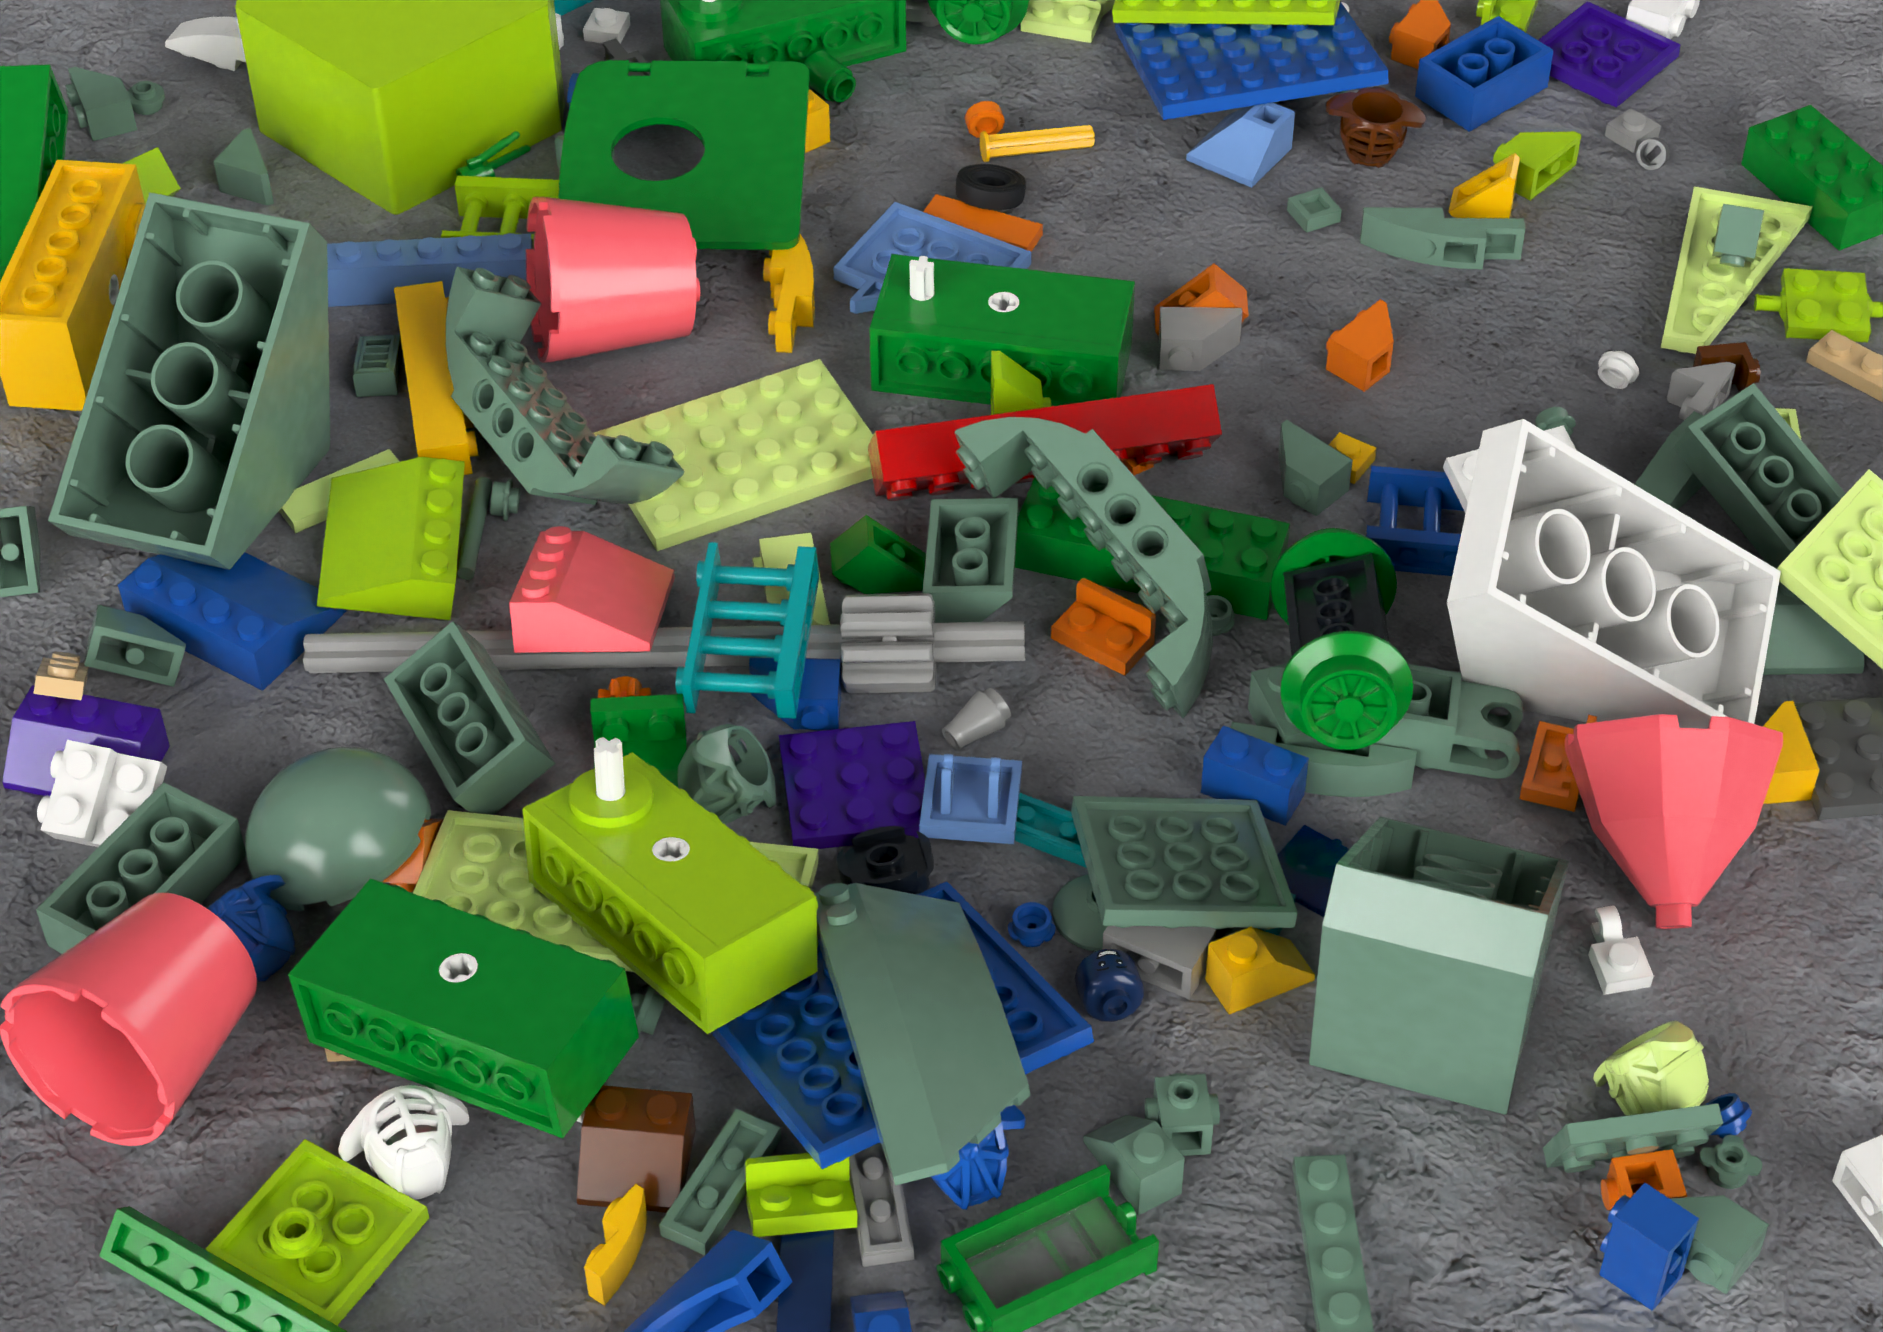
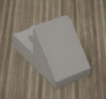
(1700, 388)

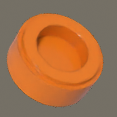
(984, 117)

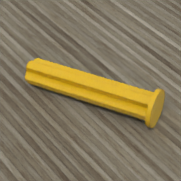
(1035, 141)

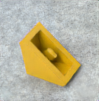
(1488, 193)

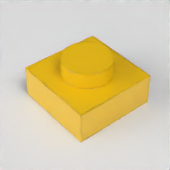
(1361, 454)

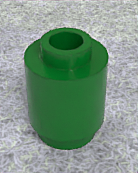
(830, 77)

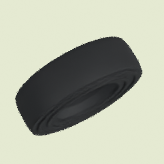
(990, 186)

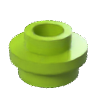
(291, 1222)

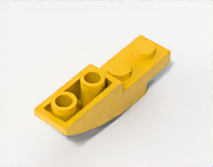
(793, 293)

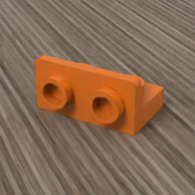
(1106, 627)

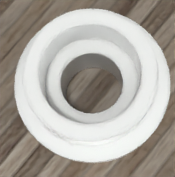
(1617, 369)

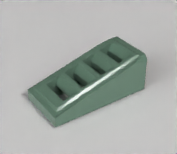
(377, 365)

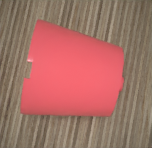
(608, 277)
(130, 1017)

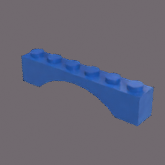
(721, 1289)

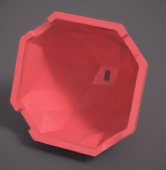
(1673, 800)

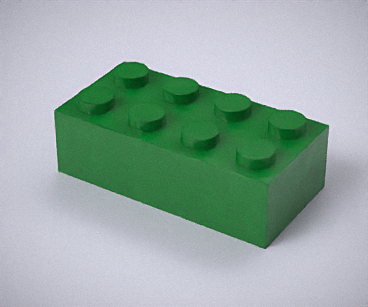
(1819, 166)

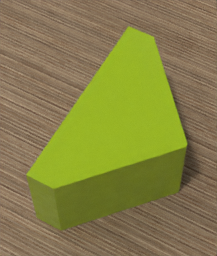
(402, 87)

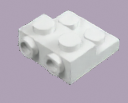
(95, 792)

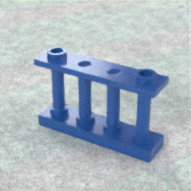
(1414, 550)

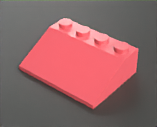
(587, 596)

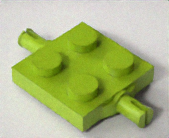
(1822, 302)

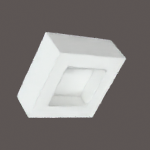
(606, 25)

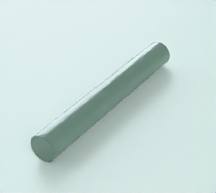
(474, 528)

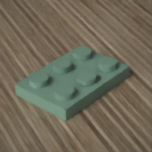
(1585, 1142)

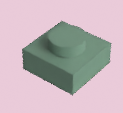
(1314, 209)

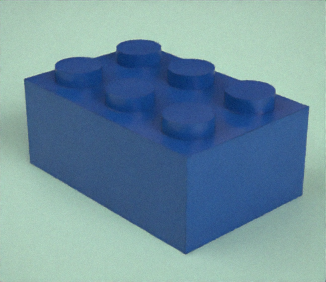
(1483, 73)

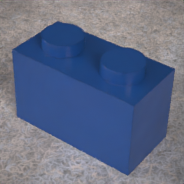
(1254, 770)
(1647, 1245)

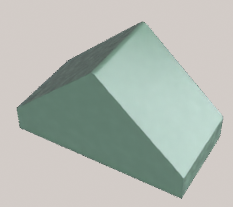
(203, 386)
(1433, 961)

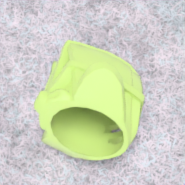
(1656, 1071)

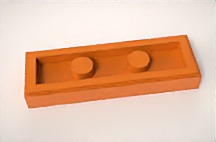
(992, 223)

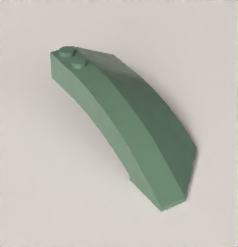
(919, 1023)

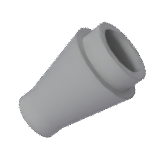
(978, 718)

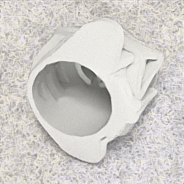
(415, 1148)

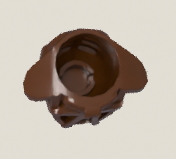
(1373, 124)

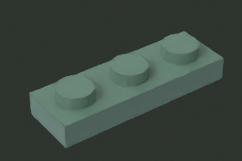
(718, 1182)

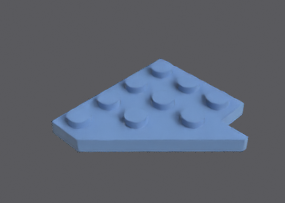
(916, 234)

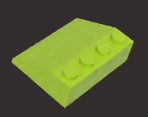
(394, 539)

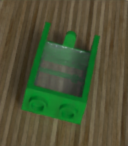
(1045, 1255)

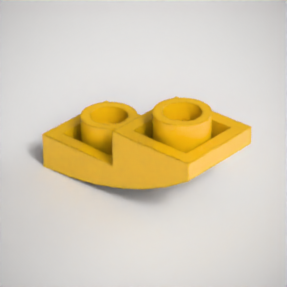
(624, 1232)

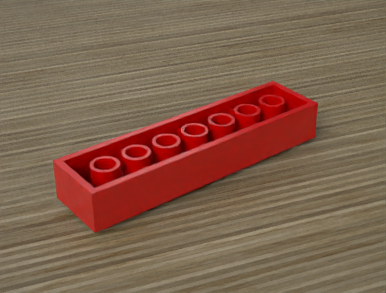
(1131, 426)

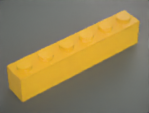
(435, 415)

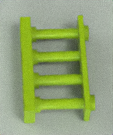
(497, 199)

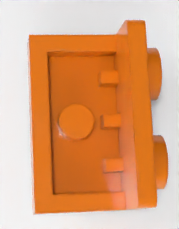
(1549, 772)

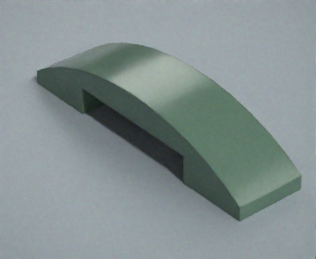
(1344, 774)

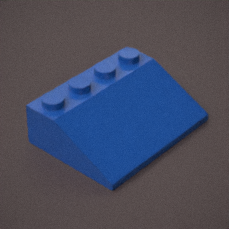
(234, 619)

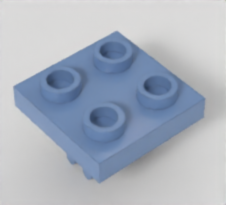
(971, 799)

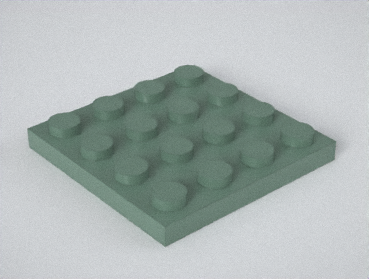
(1182, 863)

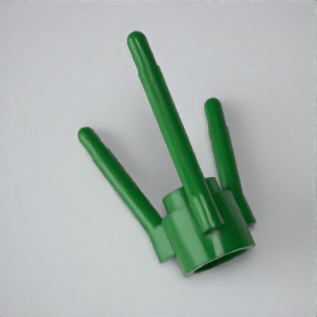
(481, 167)

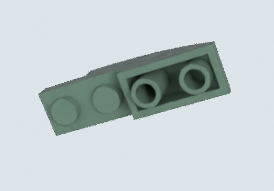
(1446, 242)

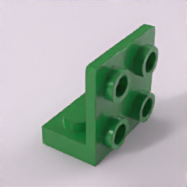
(646, 726)

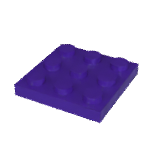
(1606, 53)
(852, 782)

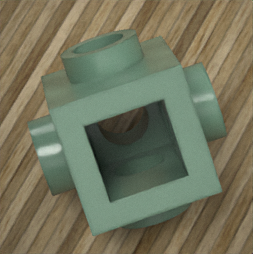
(1184, 1111)

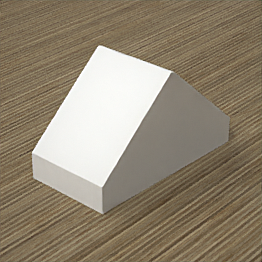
(1601, 592)

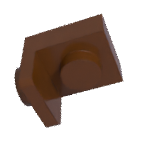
(1747, 368)

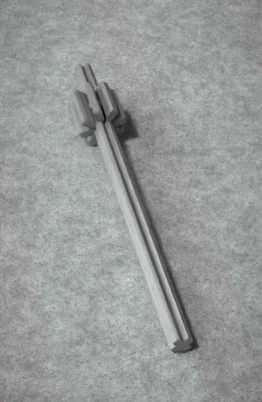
(882, 642)

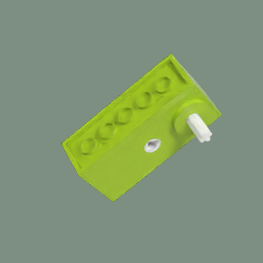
(670, 889)

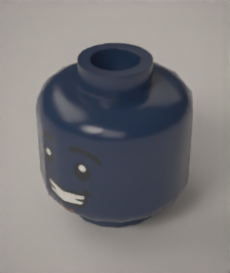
(1106, 981)

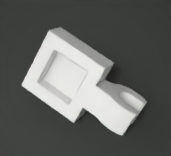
(1617, 961)

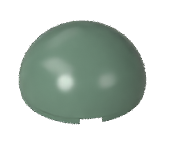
(334, 825)

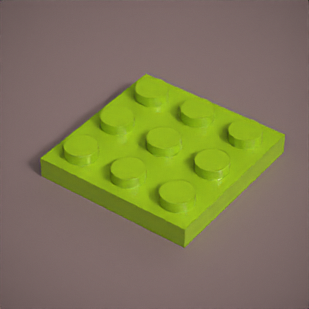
(361, 1225)

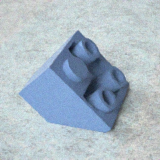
(1246, 143)

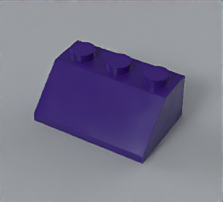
(47, 722)

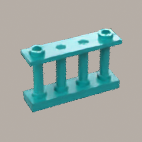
(786, 649)

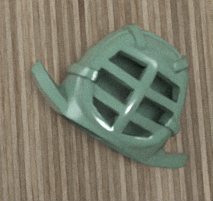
(720, 782)

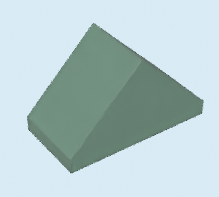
(242, 170)

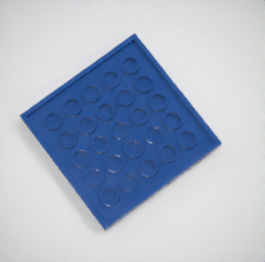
(1245, 65)
(805, 1062)

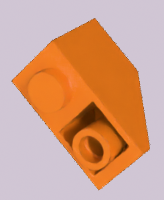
(1419, 33)
(1362, 348)

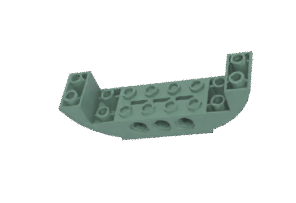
(525, 414)
(1117, 517)

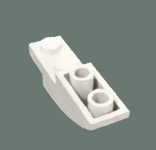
(210, 40)

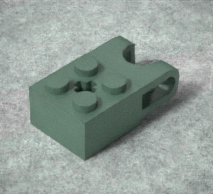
(1453, 725)

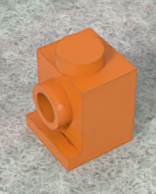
(1630, 1172)

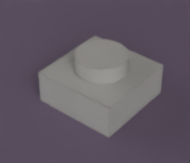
(1631, 129)

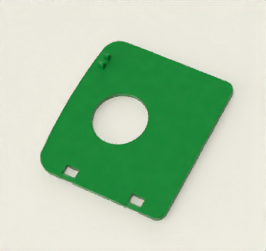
(752, 135)

